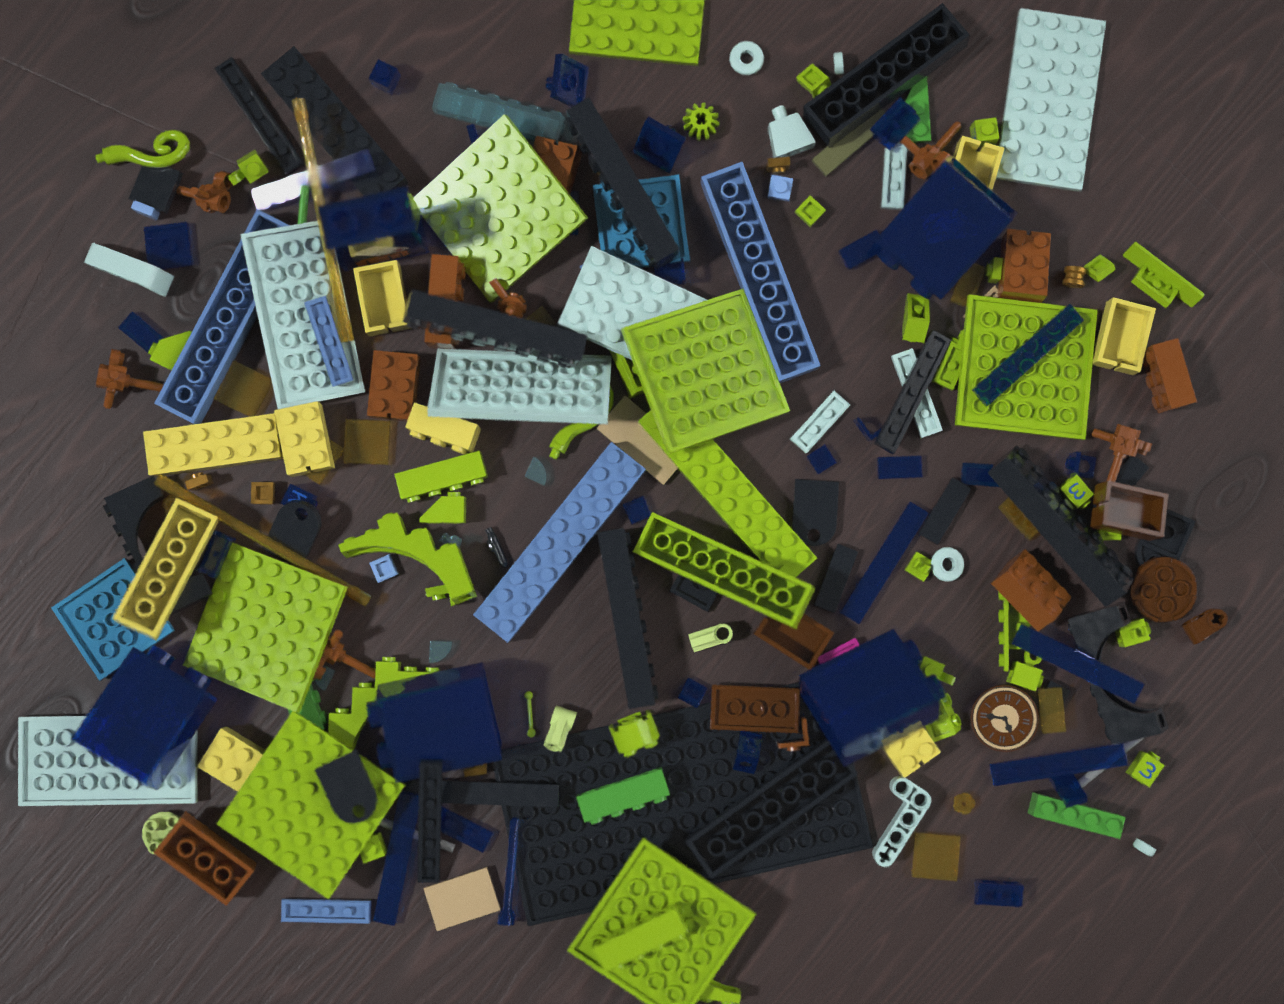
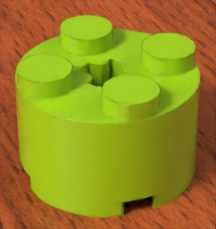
(634, 732)

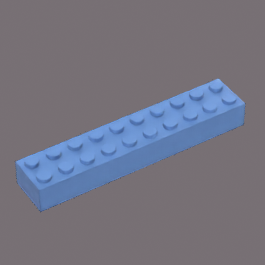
(759, 271)
(215, 336)
(559, 542)

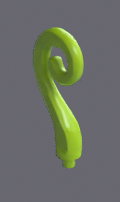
(120, 153)
(564, 437)

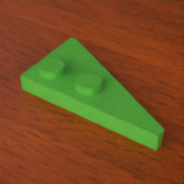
(919, 102)

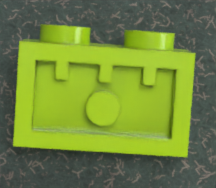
(948, 721)

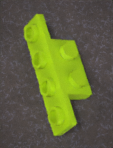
(1159, 279)
(1011, 622)

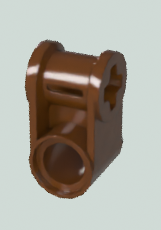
(1202, 627)

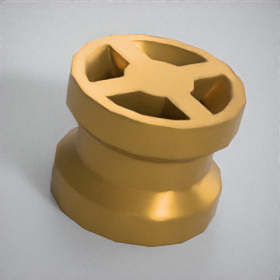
(1074, 276)

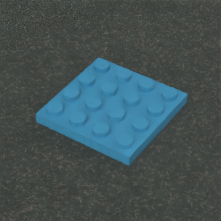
(619, 241)
(90, 621)

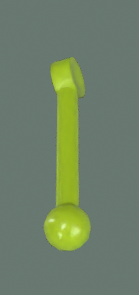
(531, 732)

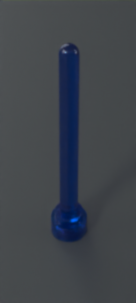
(506, 914)

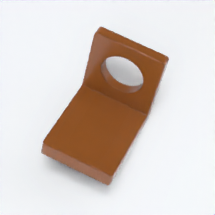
(794, 745)

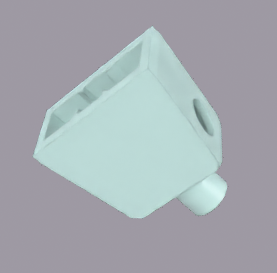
(788, 134)

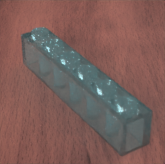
(486, 110)

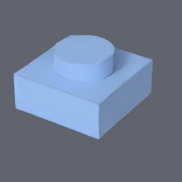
(780, 188)

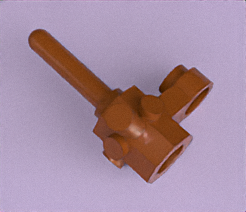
(930, 157)
(212, 196)
(510, 304)
(114, 378)
(1123, 442)
(334, 652)

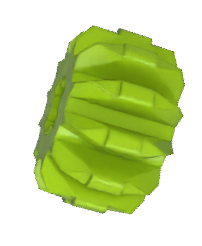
(698, 113)

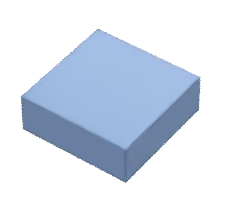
(145, 210)
(384, 568)

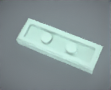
(894, 178)
(820, 422)

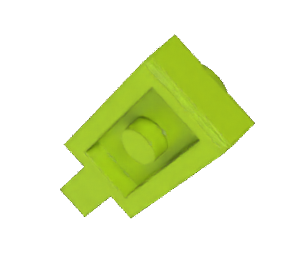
(949, 367)

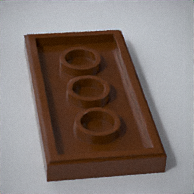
(755, 708)

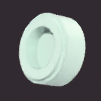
(838, 63)
(1143, 847)

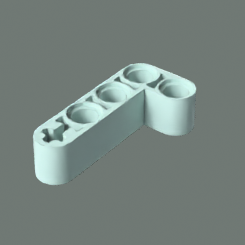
(129, 269)
(897, 824)

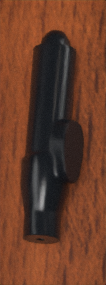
(494, 546)

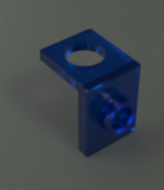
(672, 273)
(864, 430)
(1073, 461)
(748, 751)

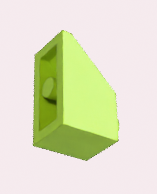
(915, 318)
(168, 349)
(447, 509)

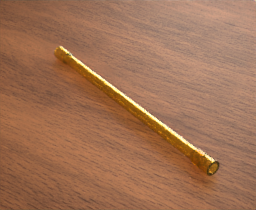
(302, 117)
(175, 489)

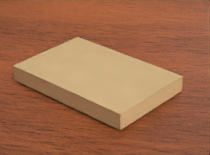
(462, 898)

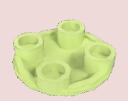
(157, 828)

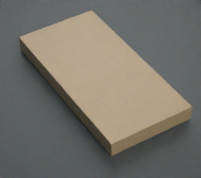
(634, 441)

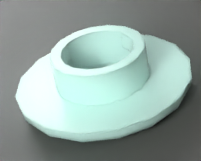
(748, 48)
(957, 564)

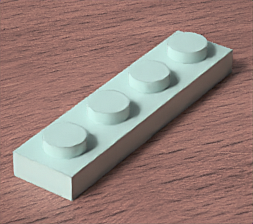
(925, 415)

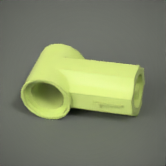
(707, 637)
(561, 724)

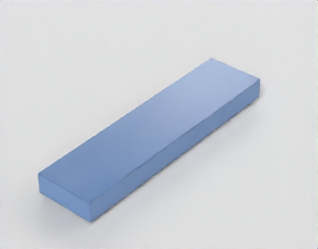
(328, 341)
(326, 910)

